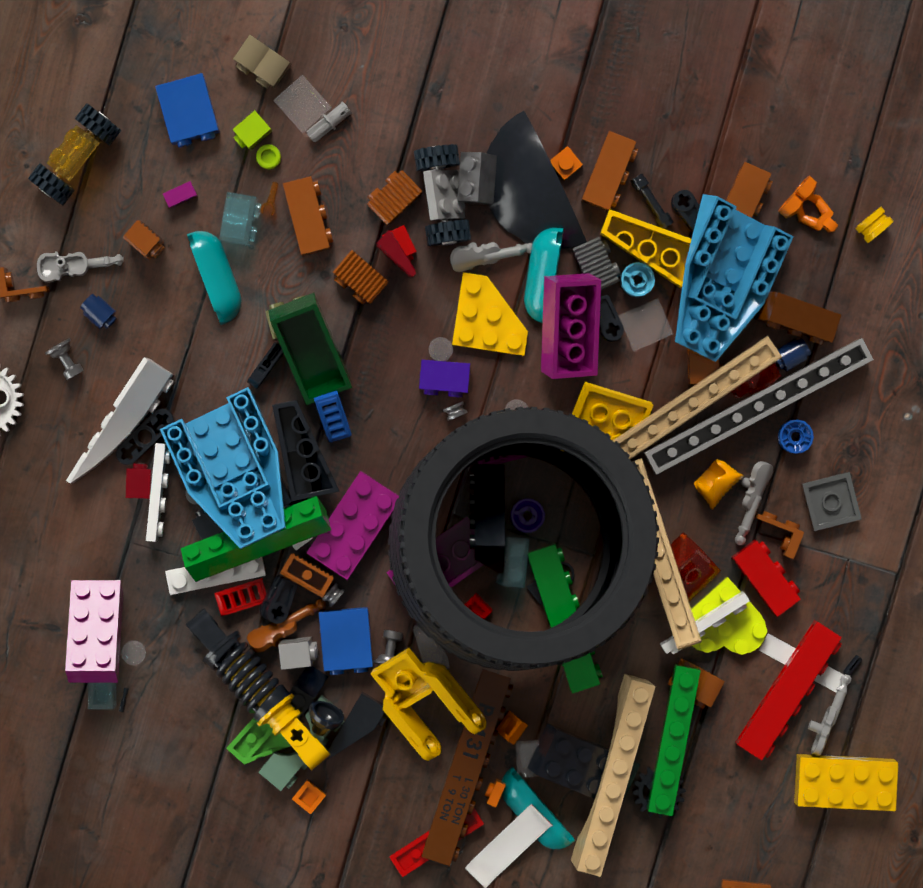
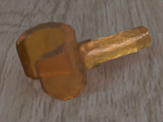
(270, 201)

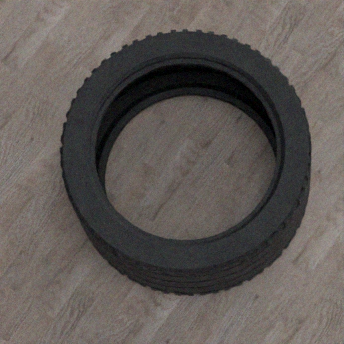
(624, 518)

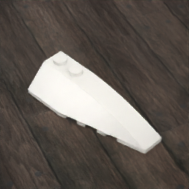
(131, 406)

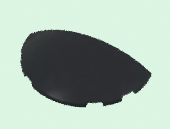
(527, 187)

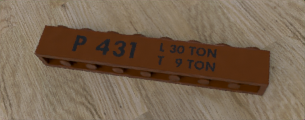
(465, 771)

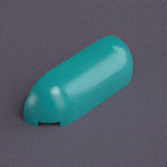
(543, 262)
(216, 275)
(520, 795)

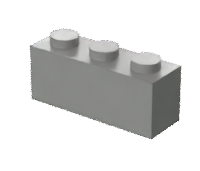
(297, 652)

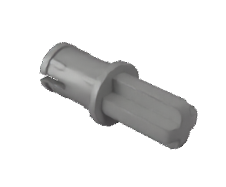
(328, 122)

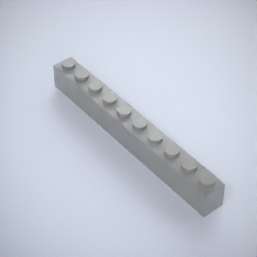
(758, 406)

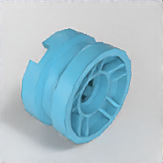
(627, 281)

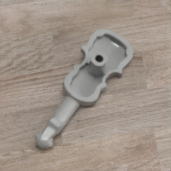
(469, 256)
(53, 267)
(756, 485)
(823, 730)

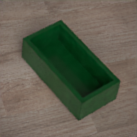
(309, 348)

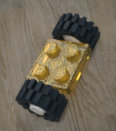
(73, 153)

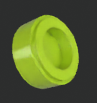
(268, 157)

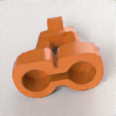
(794, 205)

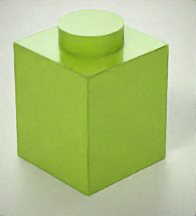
(251, 131)

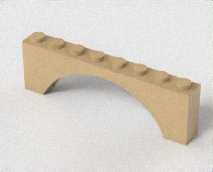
(597, 833)

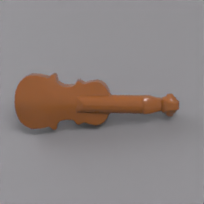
(270, 635)

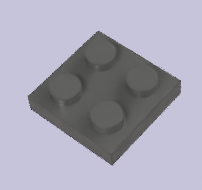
(831, 501)

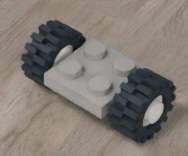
(442, 195)

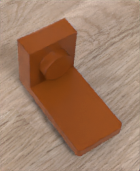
(6, 282)
(790, 543)

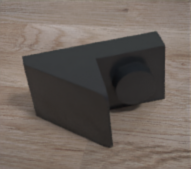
(307, 688)

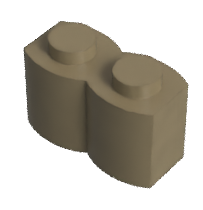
(262, 62)

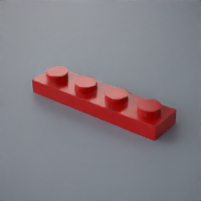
(410, 856)

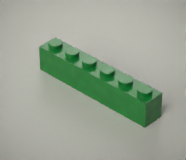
(221, 553)
(559, 605)
(673, 739)

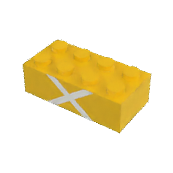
(846, 782)

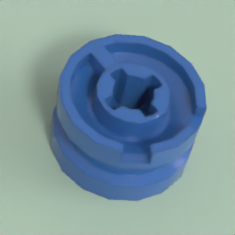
(805, 436)

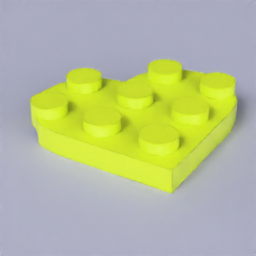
(739, 632)

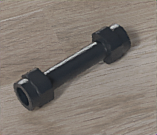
(640, 184)

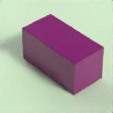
(180, 194)

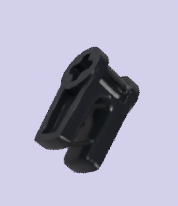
(689, 213)
(609, 316)
(280, 598)

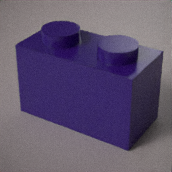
(444, 376)

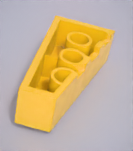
(649, 244)

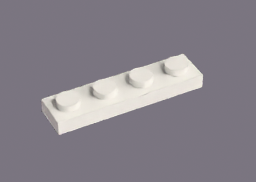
(157, 503)
(181, 581)
(714, 618)

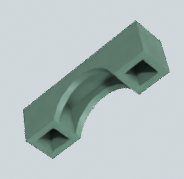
(282, 767)

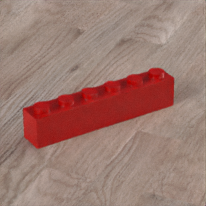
(788, 690)

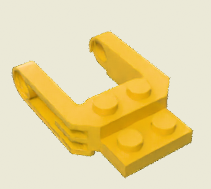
(409, 681)

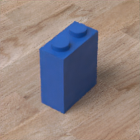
(188, 110)
(346, 640)

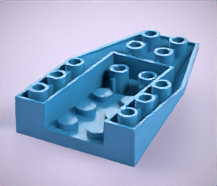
(726, 276)
(231, 468)

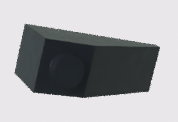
(360, 721)

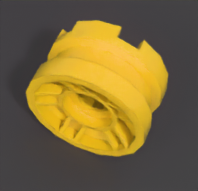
(874, 224)

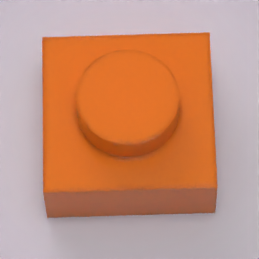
(566, 163)
(511, 727)
(494, 792)
(309, 796)

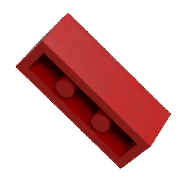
(767, 577)

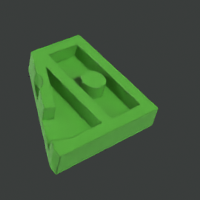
(256, 742)

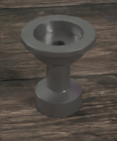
(61, 351)
(392, 638)

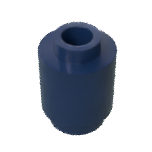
(98, 311)
(792, 354)

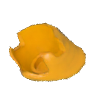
(716, 482)

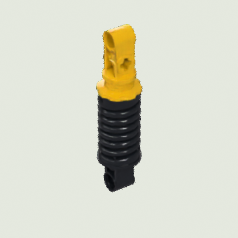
(253, 687)

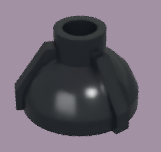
(325, 717)

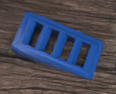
(340, 427)

